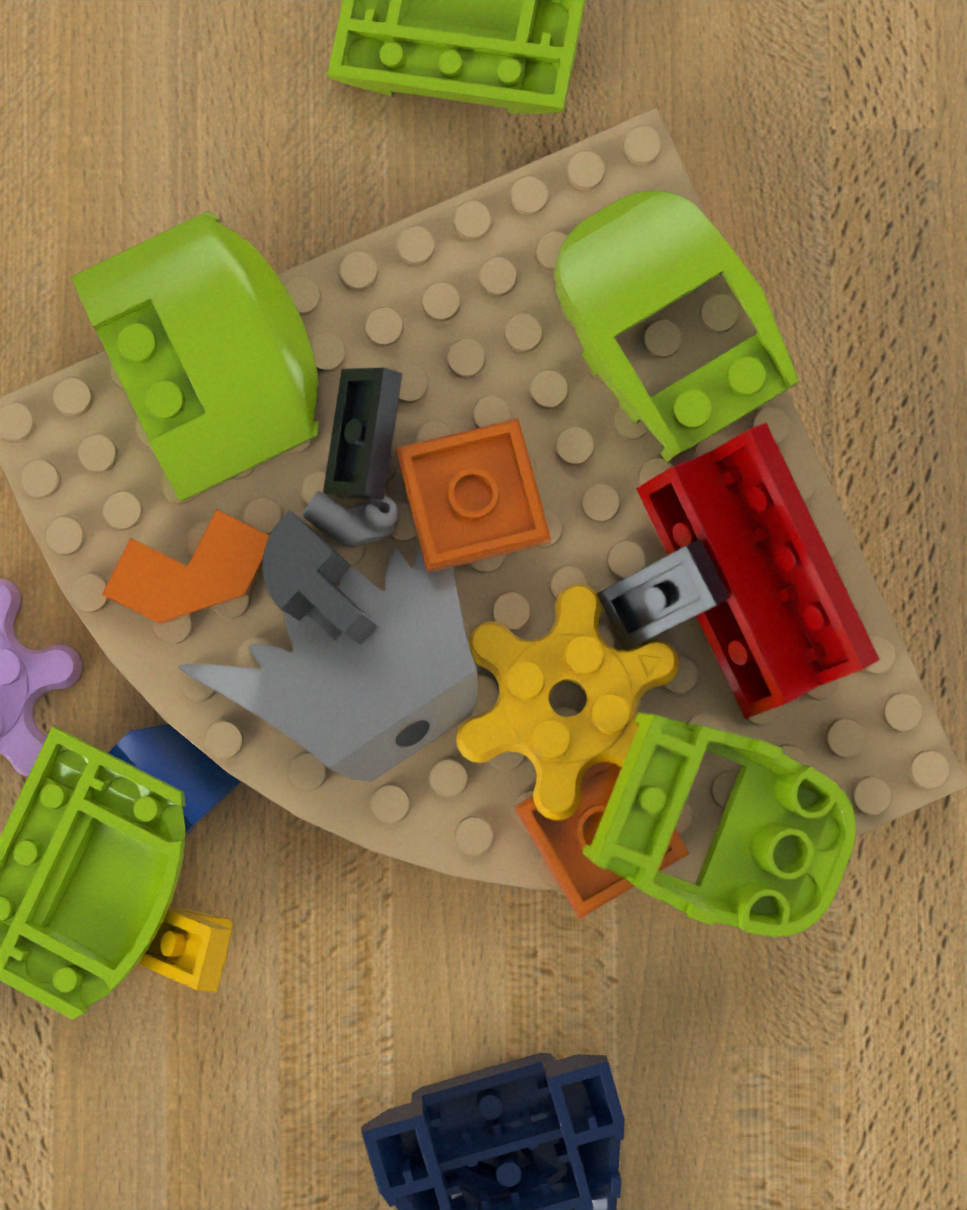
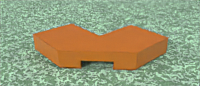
(168, 590)

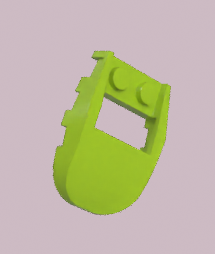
(634, 264)
(774, 847)

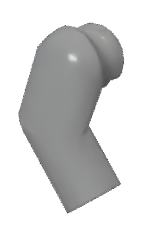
(355, 524)

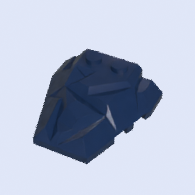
(504, 1139)

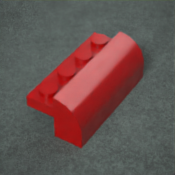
(787, 605)

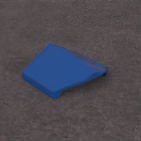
(181, 764)

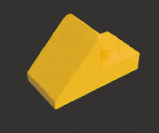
(190, 948)

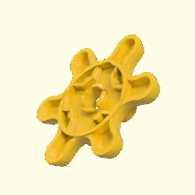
(528, 673)

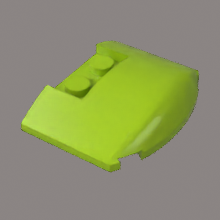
(461, 50)
(205, 351)
(85, 873)

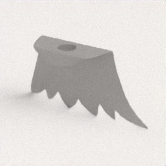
(354, 697)

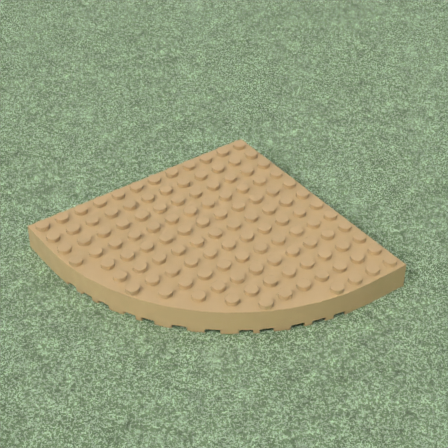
(477, 330)

